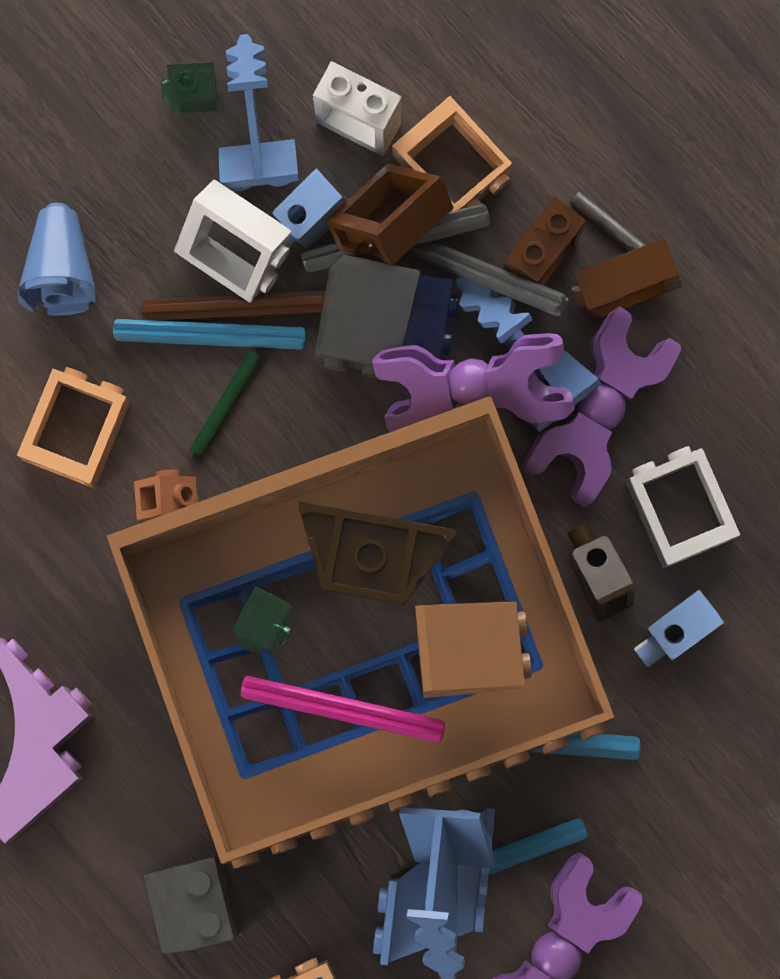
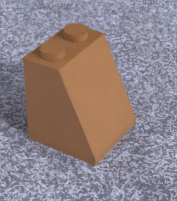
(471, 648)

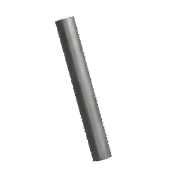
(606, 222)

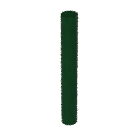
(226, 403)

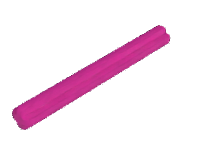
(343, 709)

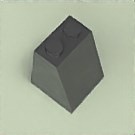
(363, 312)
(192, 905)

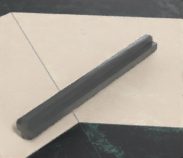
(452, 224)
(491, 277)

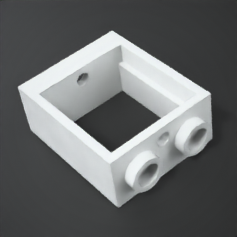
(363, 117)
(246, 222)
(678, 460)

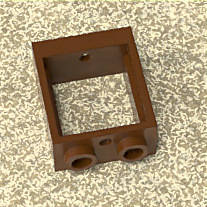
(356, 222)
(542, 254)
(626, 280)

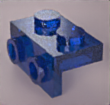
(429, 315)

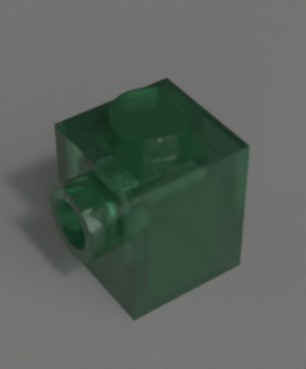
(190, 88)
(263, 622)

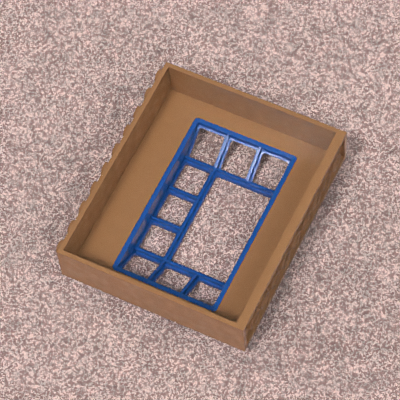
(259, 538)

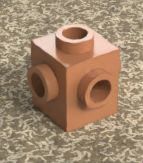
(164, 494)

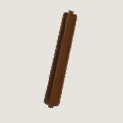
(233, 306)

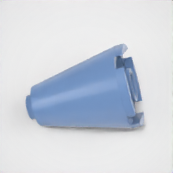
(57, 265)

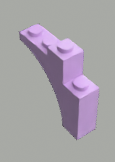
(43, 722)

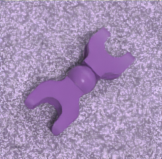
(508, 379)
(586, 433)
(576, 923)

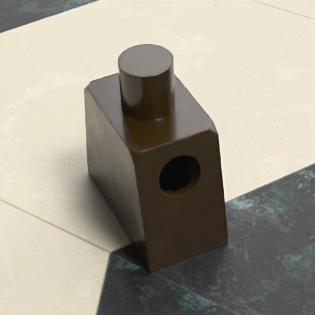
(606, 586)

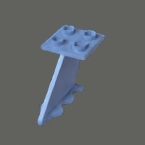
(257, 162)
(498, 315)
(445, 842)
(409, 892)

